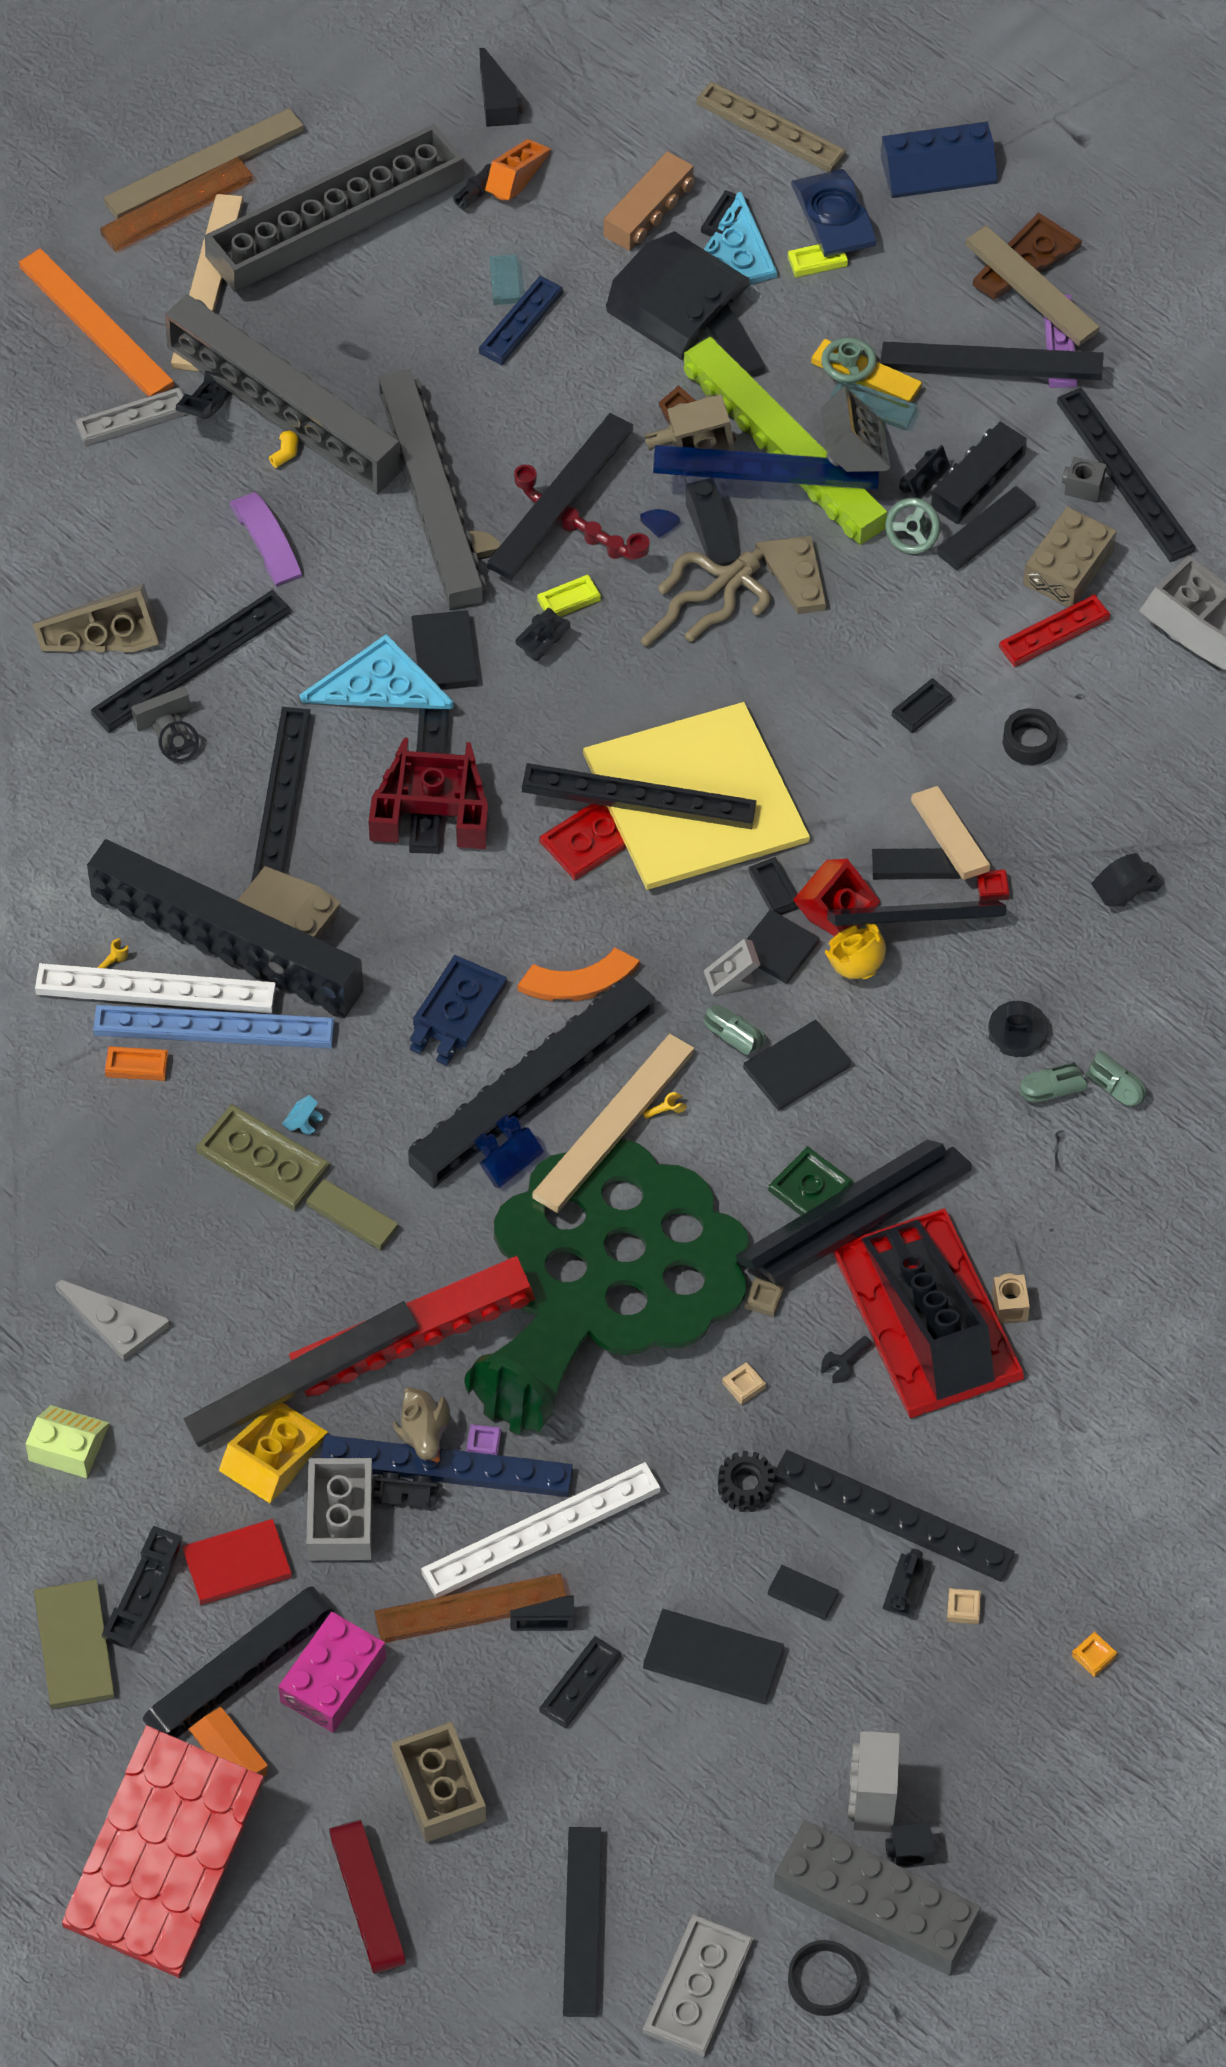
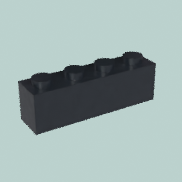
(978, 472)

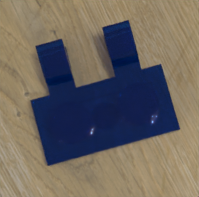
(512, 1156)

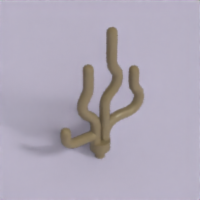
(730, 576)

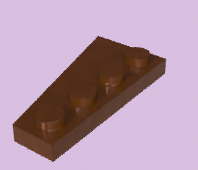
(1039, 243)

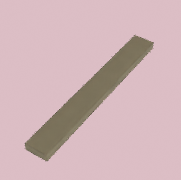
(240, 145)

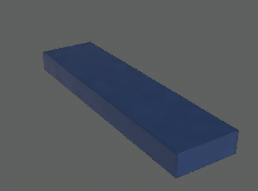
(520, 320)

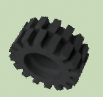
(751, 1465)

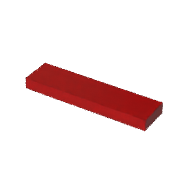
(1054, 630)

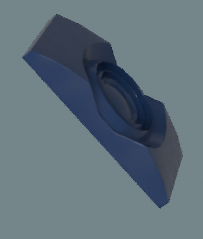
(834, 212)

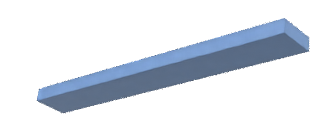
(213, 1026)

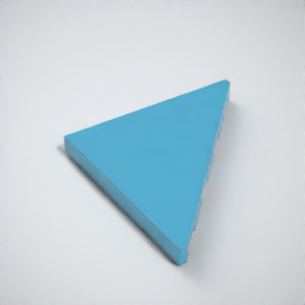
(742, 244)
(379, 677)

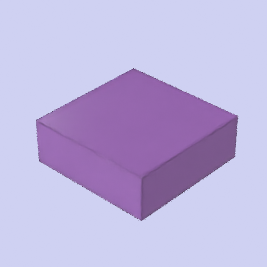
(484, 1439)

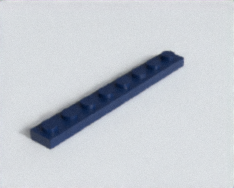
(457, 1466)

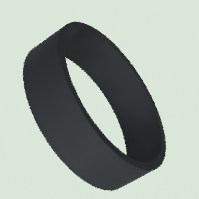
(824, 1945)

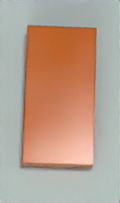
(136, 1063)

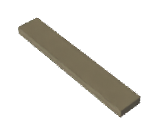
(771, 127)
(1032, 285)

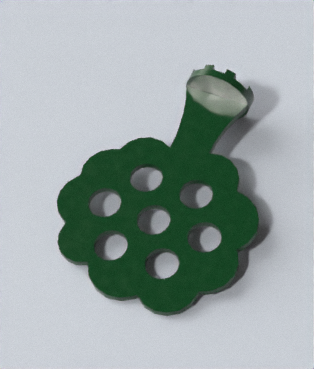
(525, 1374)

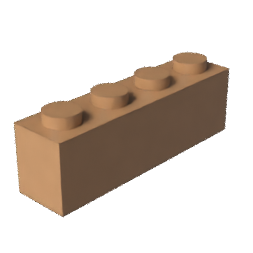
(648, 201)

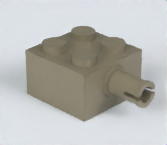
(696, 425)

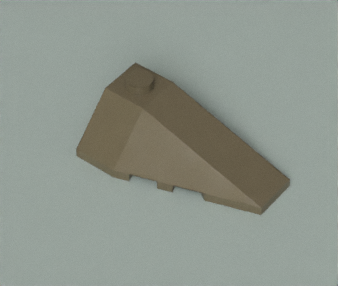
(107, 624)

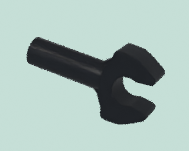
(843, 1361)

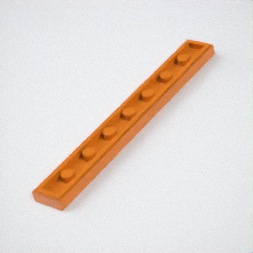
(95, 323)

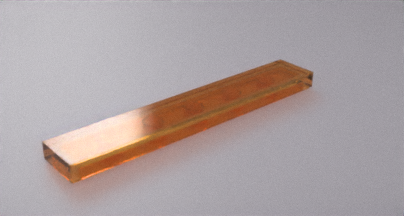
(175, 204)
(465, 1608)

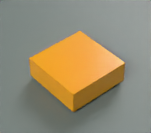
(1094, 1654)

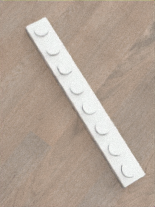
(155, 988)
(540, 1530)

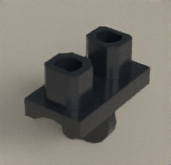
(542, 633)

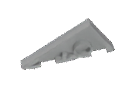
(116, 1322)

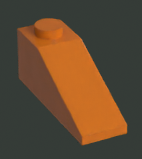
(515, 169)

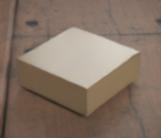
(744, 1383)
(963, 1606)

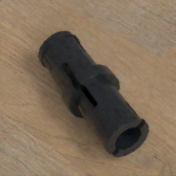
(474, 188)

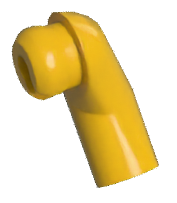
(288, 449)

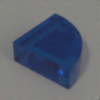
(659, 521)

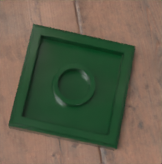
(808, 1182)

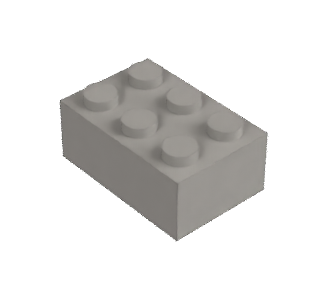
(339, 1509)
(874, 1781)

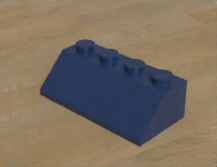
(939, 159)

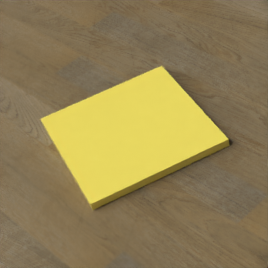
(707, 754)

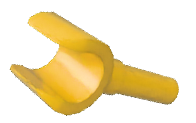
(115, 954)
(667, 1105)

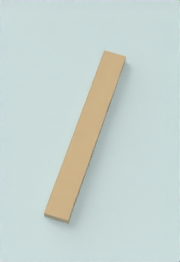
(207, 280)
(613, 1123)

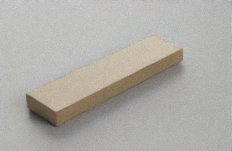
(950, 832)

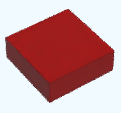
(993, 885)

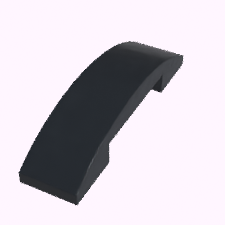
(205, 399)
(144, 1588)

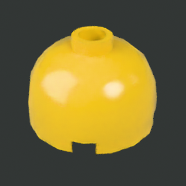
(857, 952)

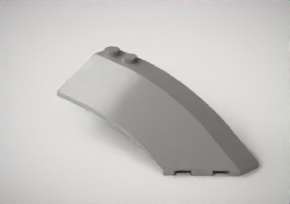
(1191, 610)

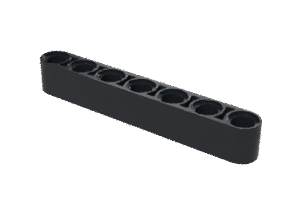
(239, 1663)

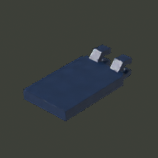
(456, 1007)

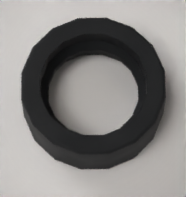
(1030, 718)

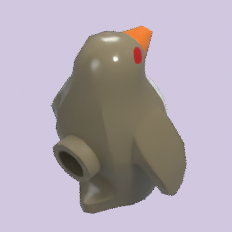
(422, 1423)

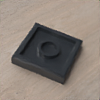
(781, 945)

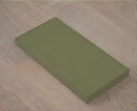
(263, 1157)
(73, 1644)

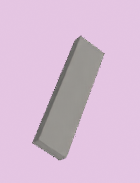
(129, 417)

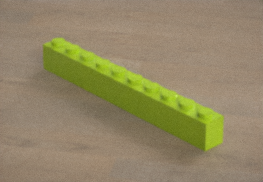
(779, 434)

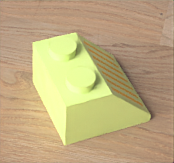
(66, 1440)

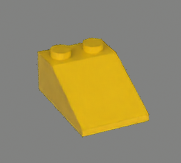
(271, 1451)

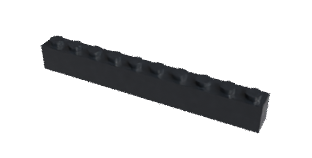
(532, 1079)

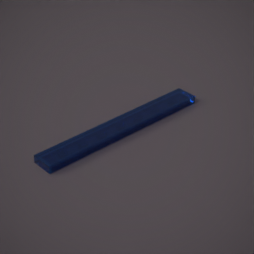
(758, 467)

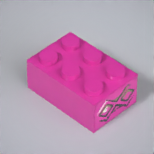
(332, 1672)

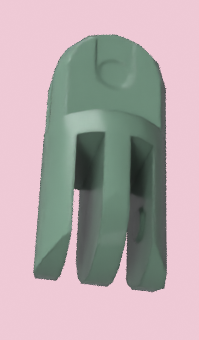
(734, 1029)
(1116, 1080)
(1052, 1083)

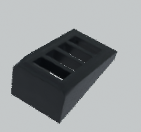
(545, 1616)

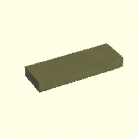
(352, 1214)

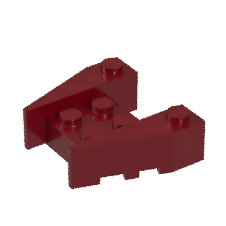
(431, 786)

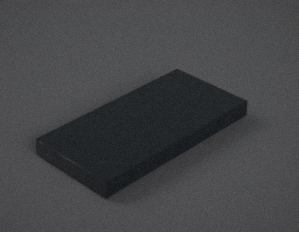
(713, 1656)

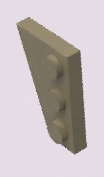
(796, 570)

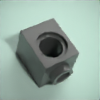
(1084, 479)

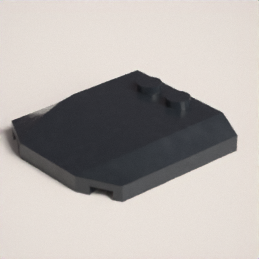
(673, 292)

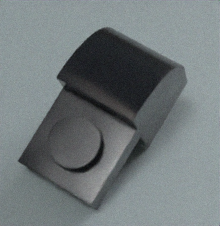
(1124, 879)

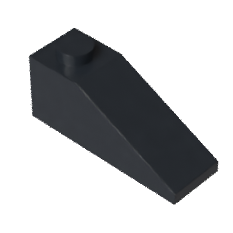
(499, 93)
(711, 521)

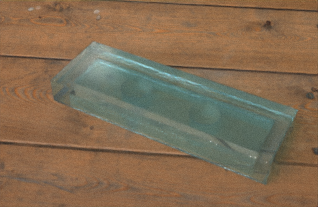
(889, 408)

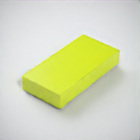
(811, 260)
(570, 596)

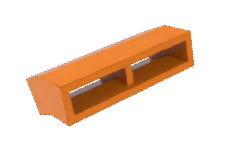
(223, 1738)

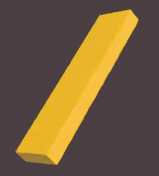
(882, 378)

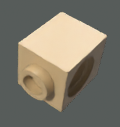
(1008, 1309)

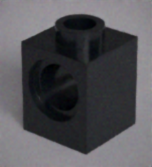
(911, 1845)

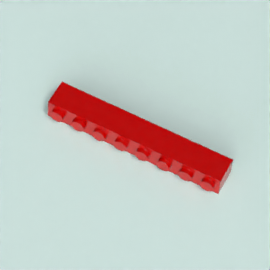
(442, 1314)

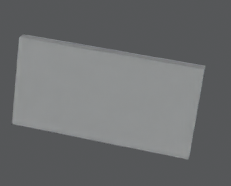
(698, 1985)

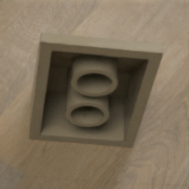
(292, 901)

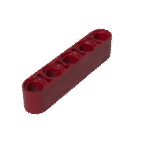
(367, 1896)

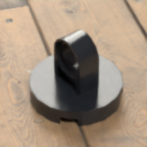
(1018, 1028)

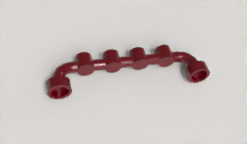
(637, 544)

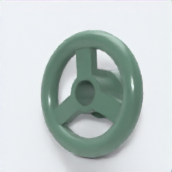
(848, 353)
(920, 519)

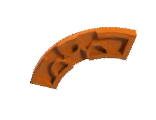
(580, 983)

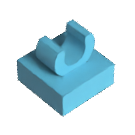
(300, 1115)

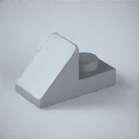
(733, 969)

